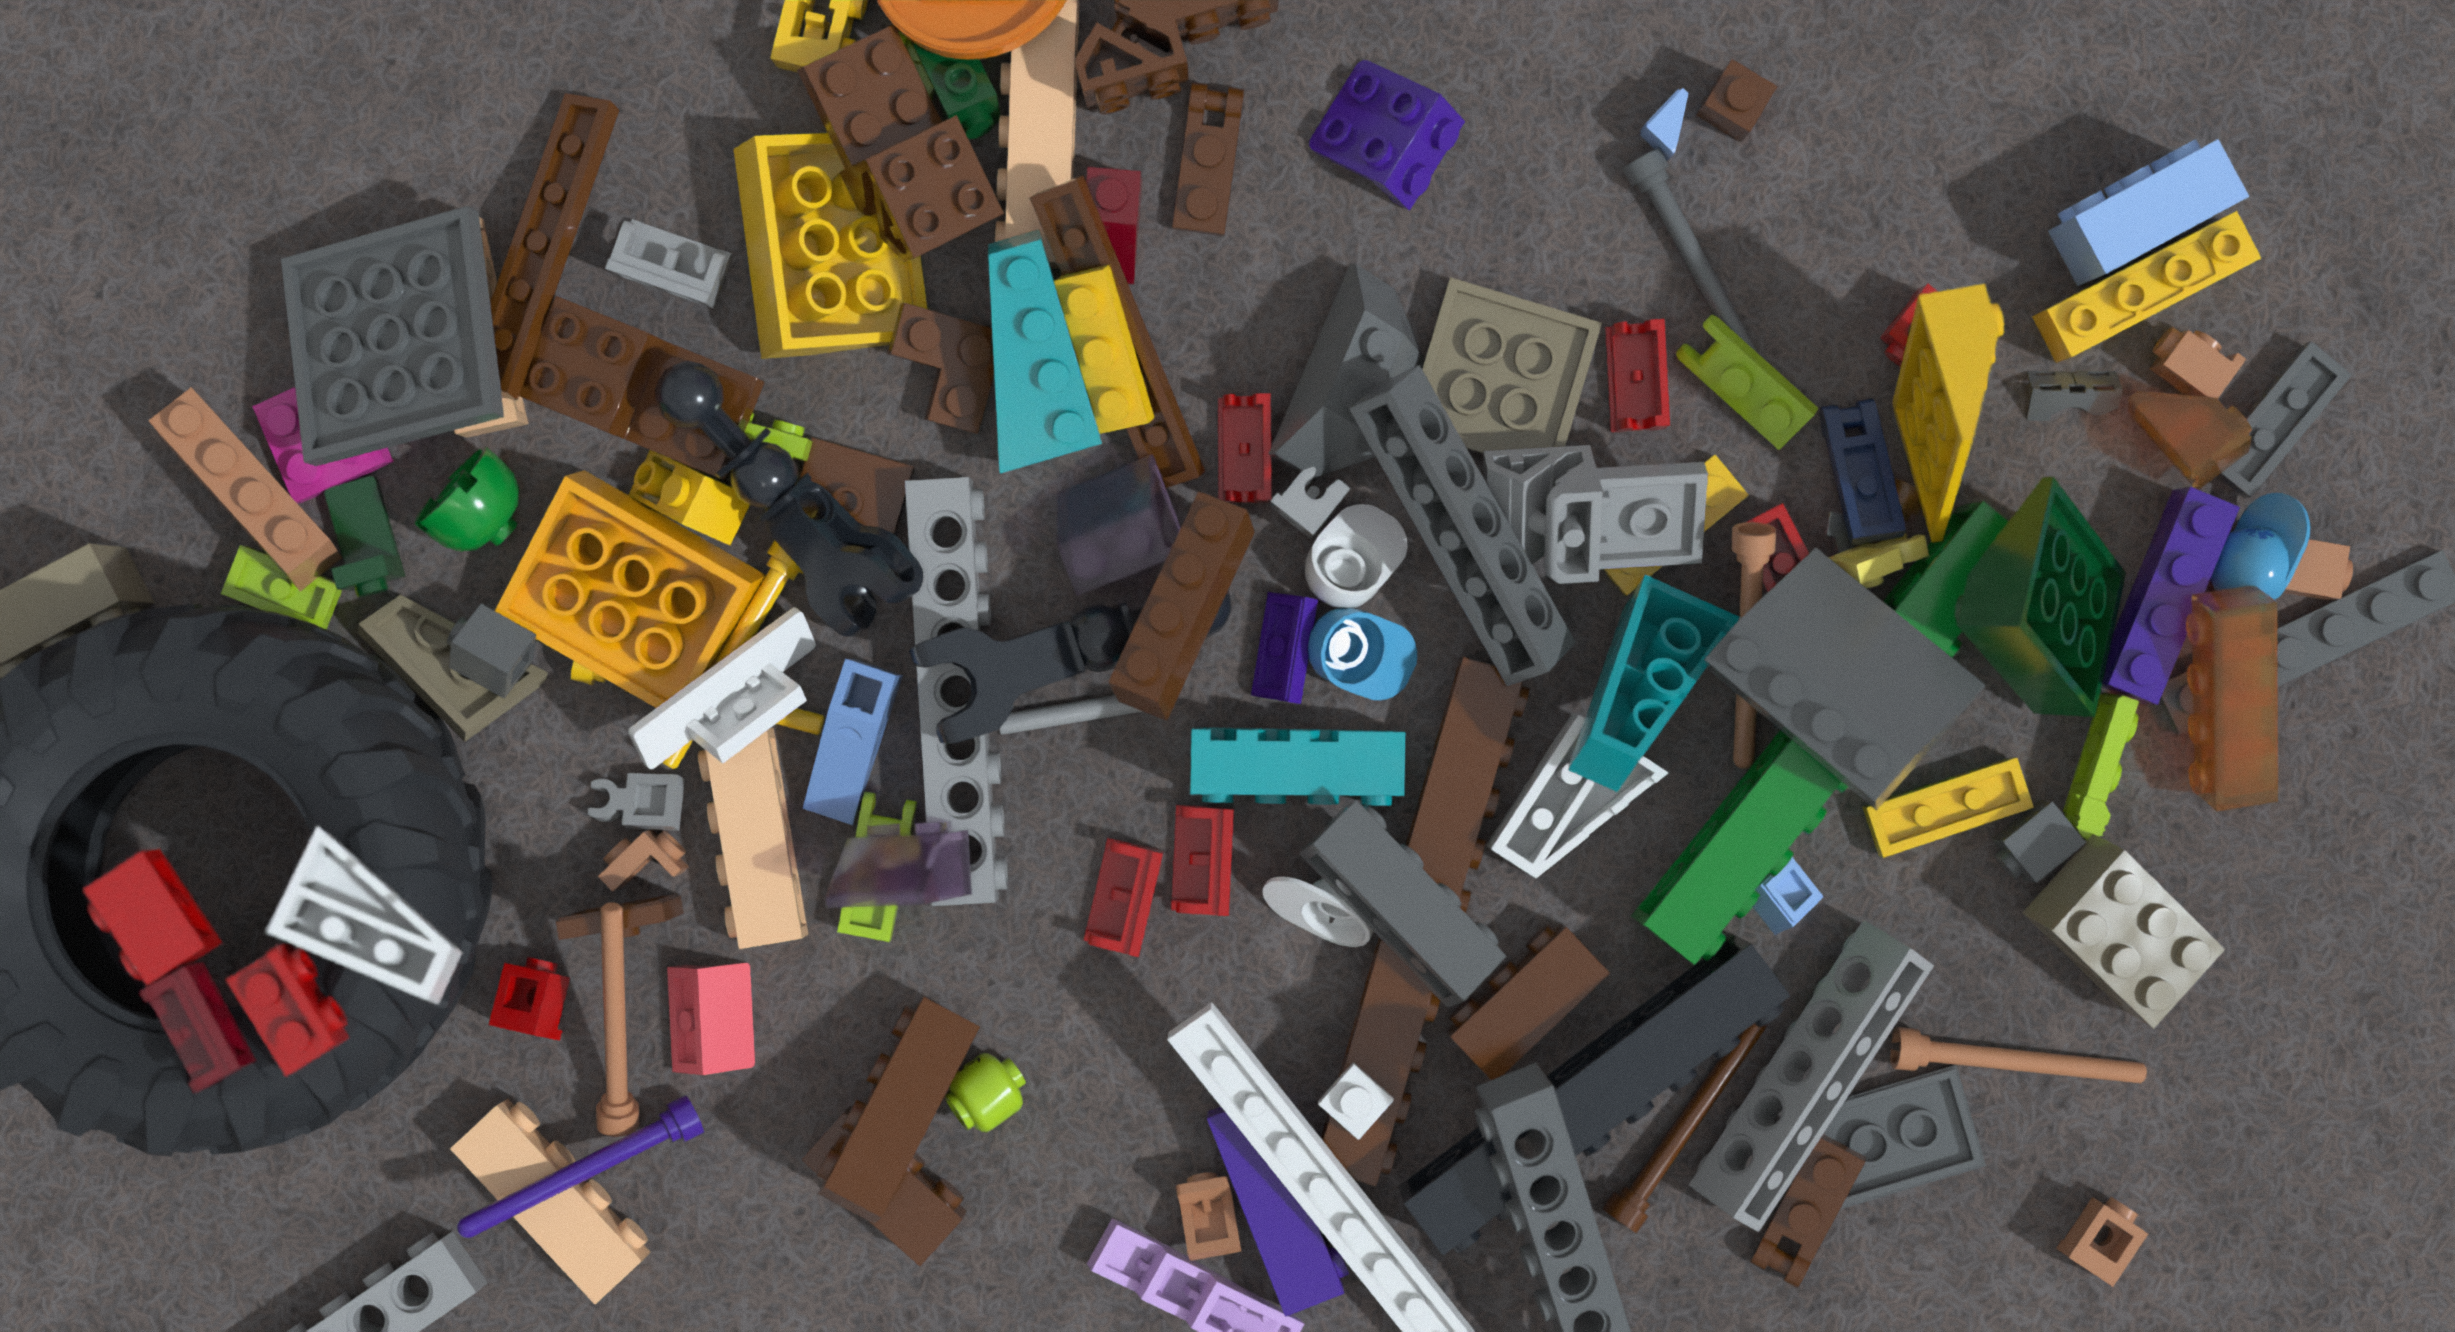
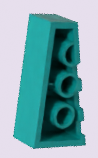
(1036, 372)
(1297, 763)

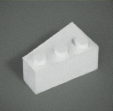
(1561, 807)
(360, 922)

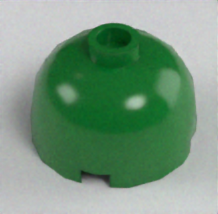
(473, 505)

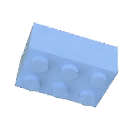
(2146, 209)

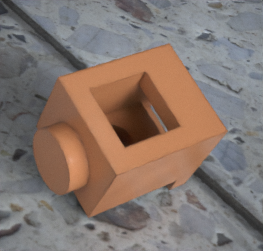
(2194, 363)
(2111, 1256)

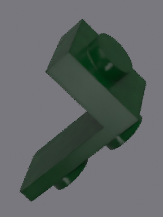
(962, 91)
(363, 537)

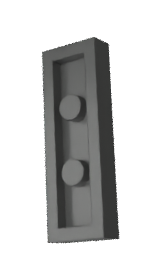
(2285, 414)

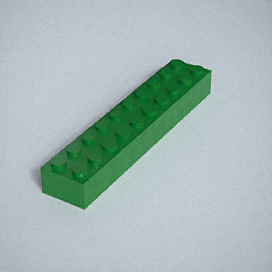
(1785, 784)

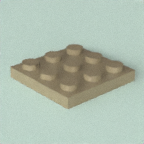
(1508, 367)

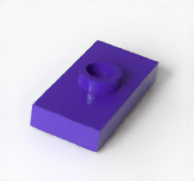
(1284, 647)

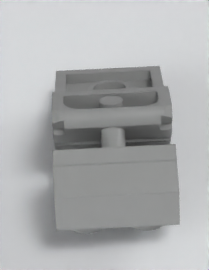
(1598, 516)

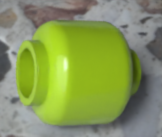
(985, 1092)

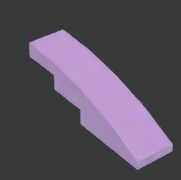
(1183, 1286)

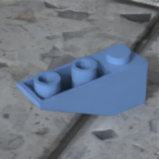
(851, 739)

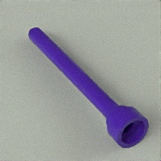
(675, 1123)

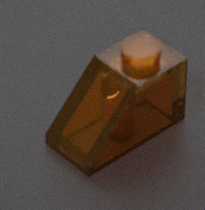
(2193, 432)

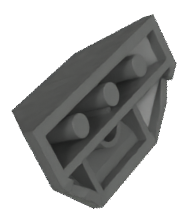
(1356, 350)

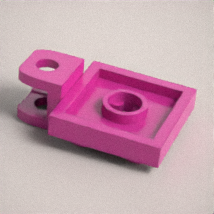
(304, 481)

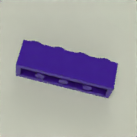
(2161, 598)
(1288, 1240)

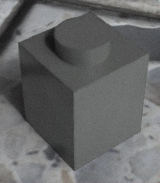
(491, 650)
(2036, 842)

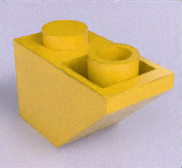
(689, 497)

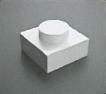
(1355, 1100)

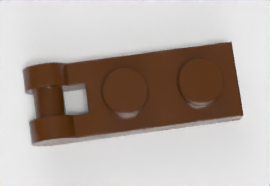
(1207, 161)
(1809, 1208)

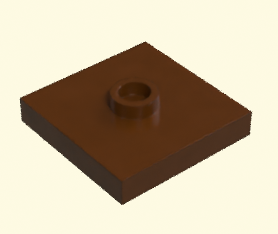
(861, 482)
(635, 914)

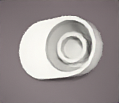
(1355, 556)
(1313, 906)

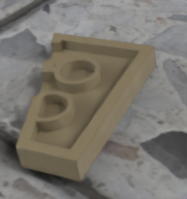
(417, 649)

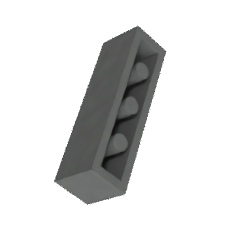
(1403, 903)

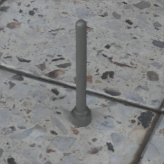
(1650, 177)

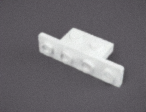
(732, 699)

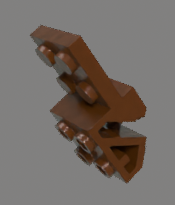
(1154, 57)
(896, 148)
(608, 380)

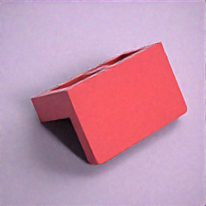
(710, 1018)

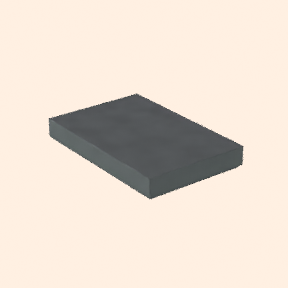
(1908, 1133)

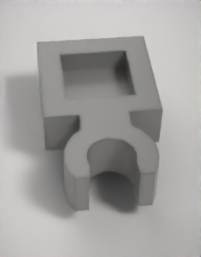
(646, 802)

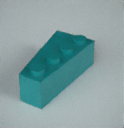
(1645, 677)

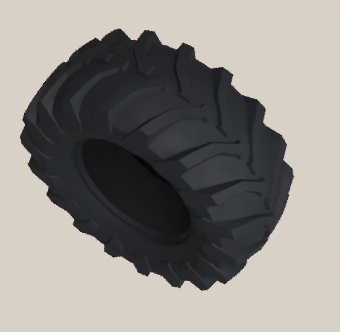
(353, 758)

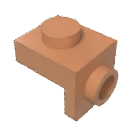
(629, 858)
(1208, 1216)

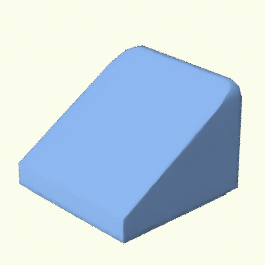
(1665, 125)
(1786, 897)

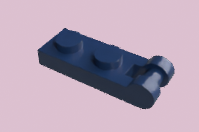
(1862, 473)

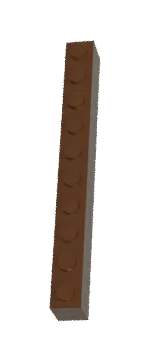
(1445, 836)

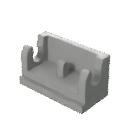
(669, 263)
(1302, 508)

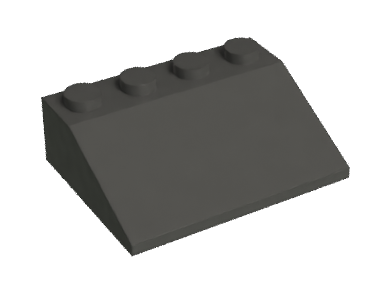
(1844, 676)

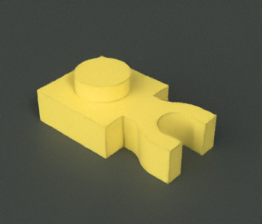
(1873, 561)

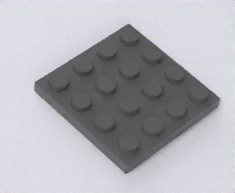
(392, 337)

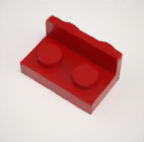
(289, 1007)

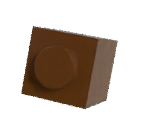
(1736, 100)

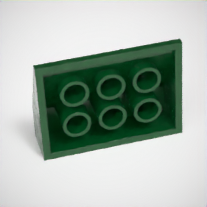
(2045, 604)

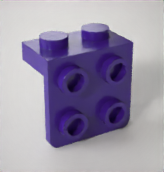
(1388, 131)

